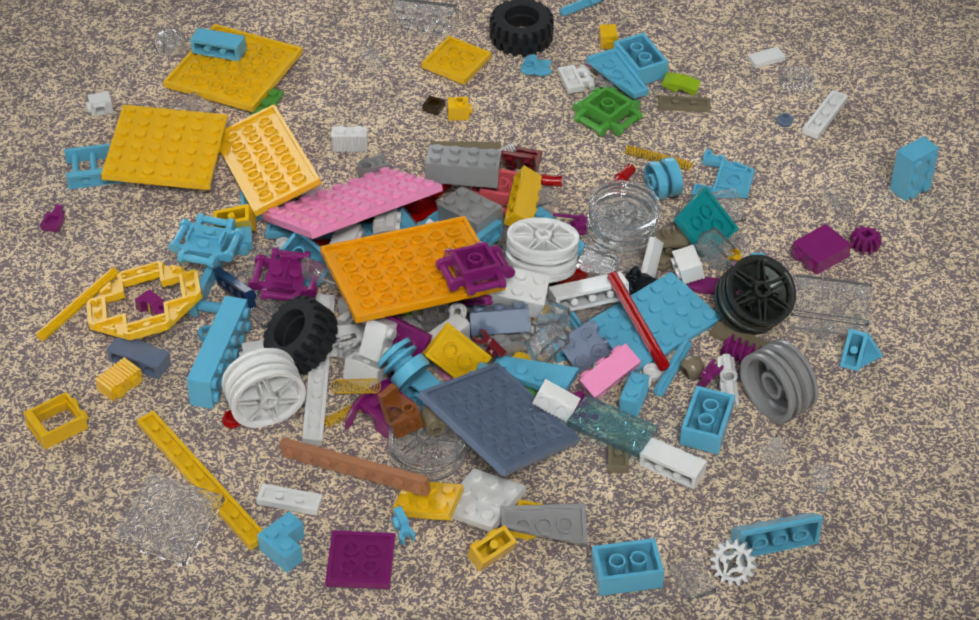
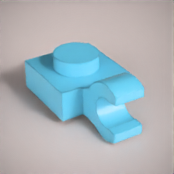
(401, 523)

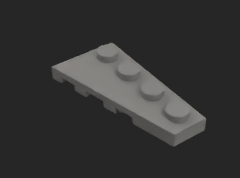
(551, 521)

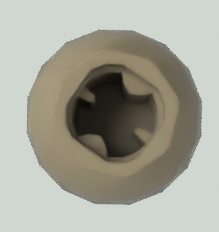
(691, 366)

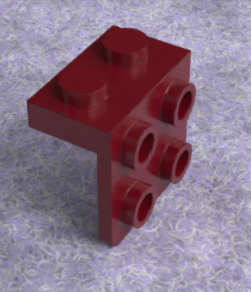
(523, 156)

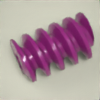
(737, 349)

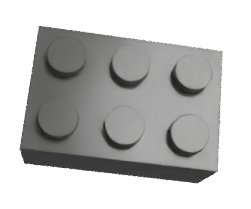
(476, 208)

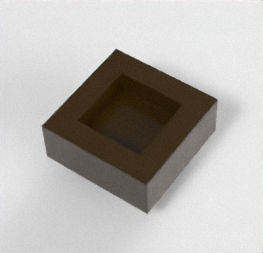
(433, 105)

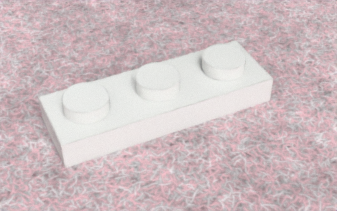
(289, 499)

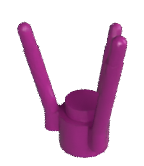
(578, 222)

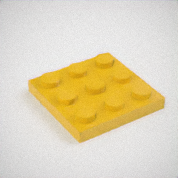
(456, 60)

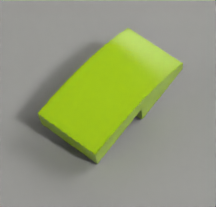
(678, 81)

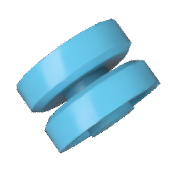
(664, 178)

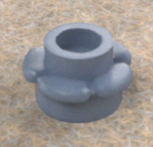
(785, 120)

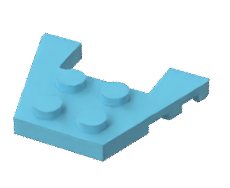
(729, 175)

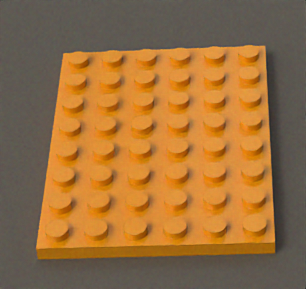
(398, 269)

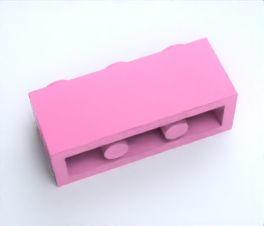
(609, 371)

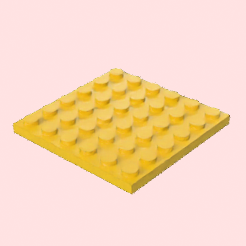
(233, 82)
(165, 147)

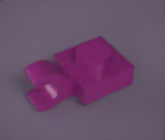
(53, 220)
(709, 373)

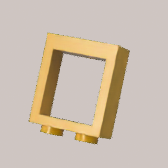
(39, 413)

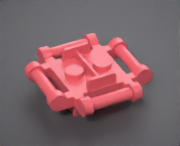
(501, 194)

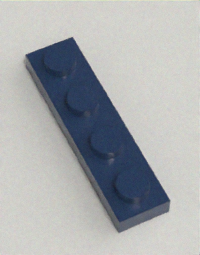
(234, 287)

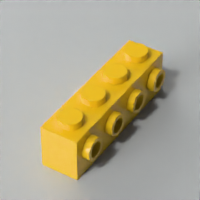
(523, 196)

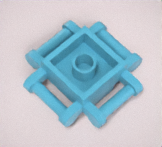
(206, 243)

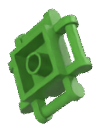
(606, 109)

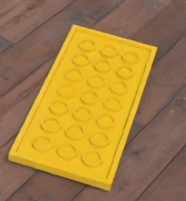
(267, 160)

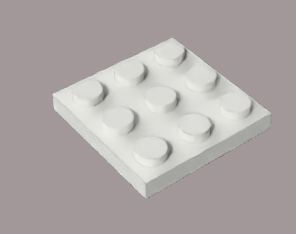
(484, 497)

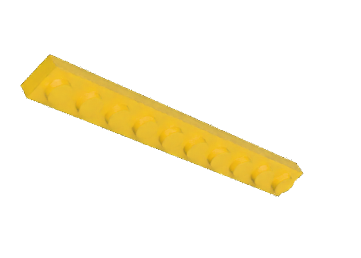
(198, 475)

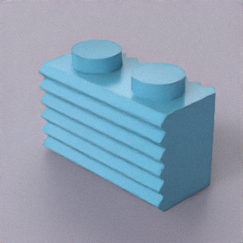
(634, 393)

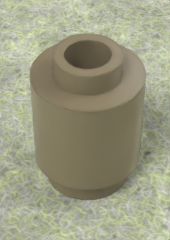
(432, 422)

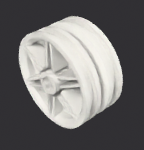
(543, 247)
(263, 387)

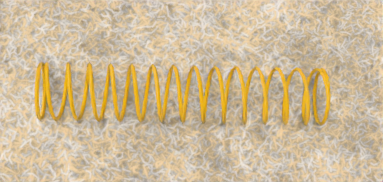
(367, 385)

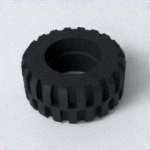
(521, 27)
(303, 331)

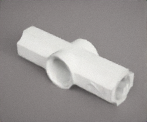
(728, 376)

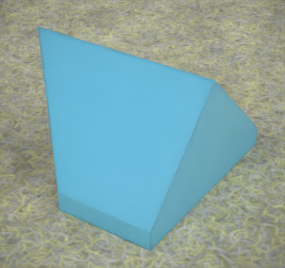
(859, 350)

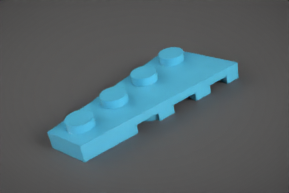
(619, 72)

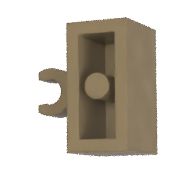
(672, 239)

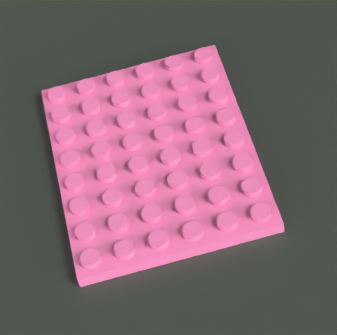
(351, 202)

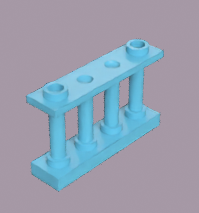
(91, 177)

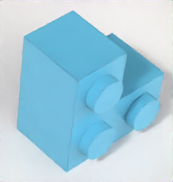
(281, 541)

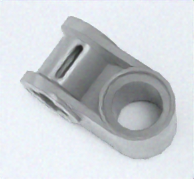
(372, 164)

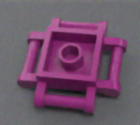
(475, 265)
(283, 276)

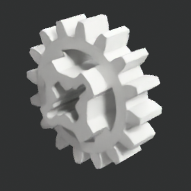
(741, 566)

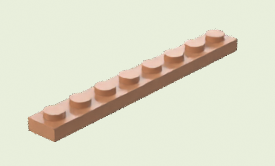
(355, 467)

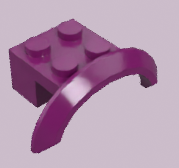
(371, 406)

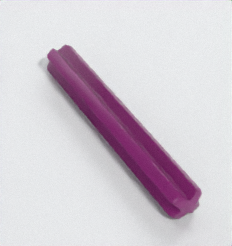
(483, 300)

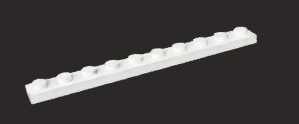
(317, 392)

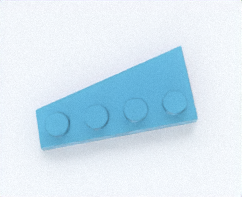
(533, 373)

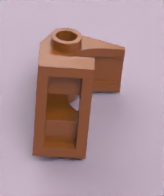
(405, 411)

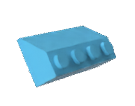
(779, 533)

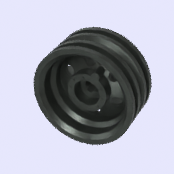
(755, 294)

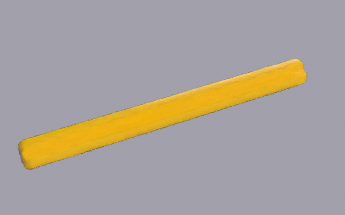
(76, 304)

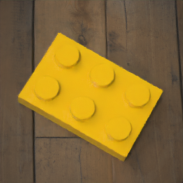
(455, 352)
(438, 505)

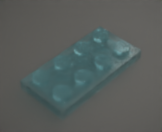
(612, 426)

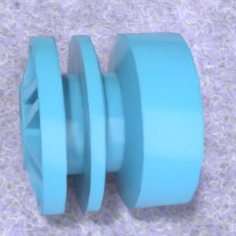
(400, 360)

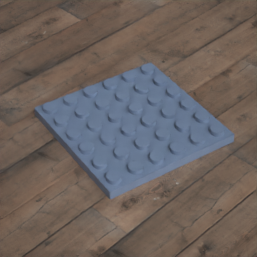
(499, 418)

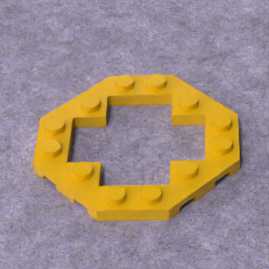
(174, 309)

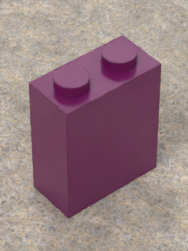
(820, 249)

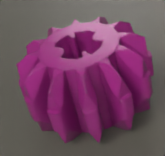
(866, 239)

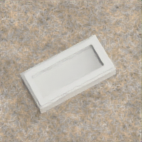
(766, 57)
(652, 257)

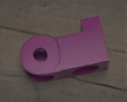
(150, 302)

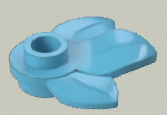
(534, 66)

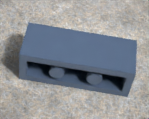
(499, 318)
(148, 358)

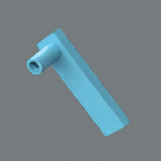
(207, 281)

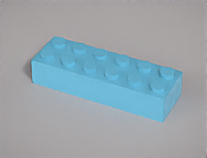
(218, 351)

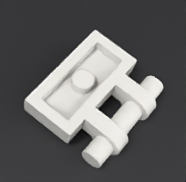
(572, 78)

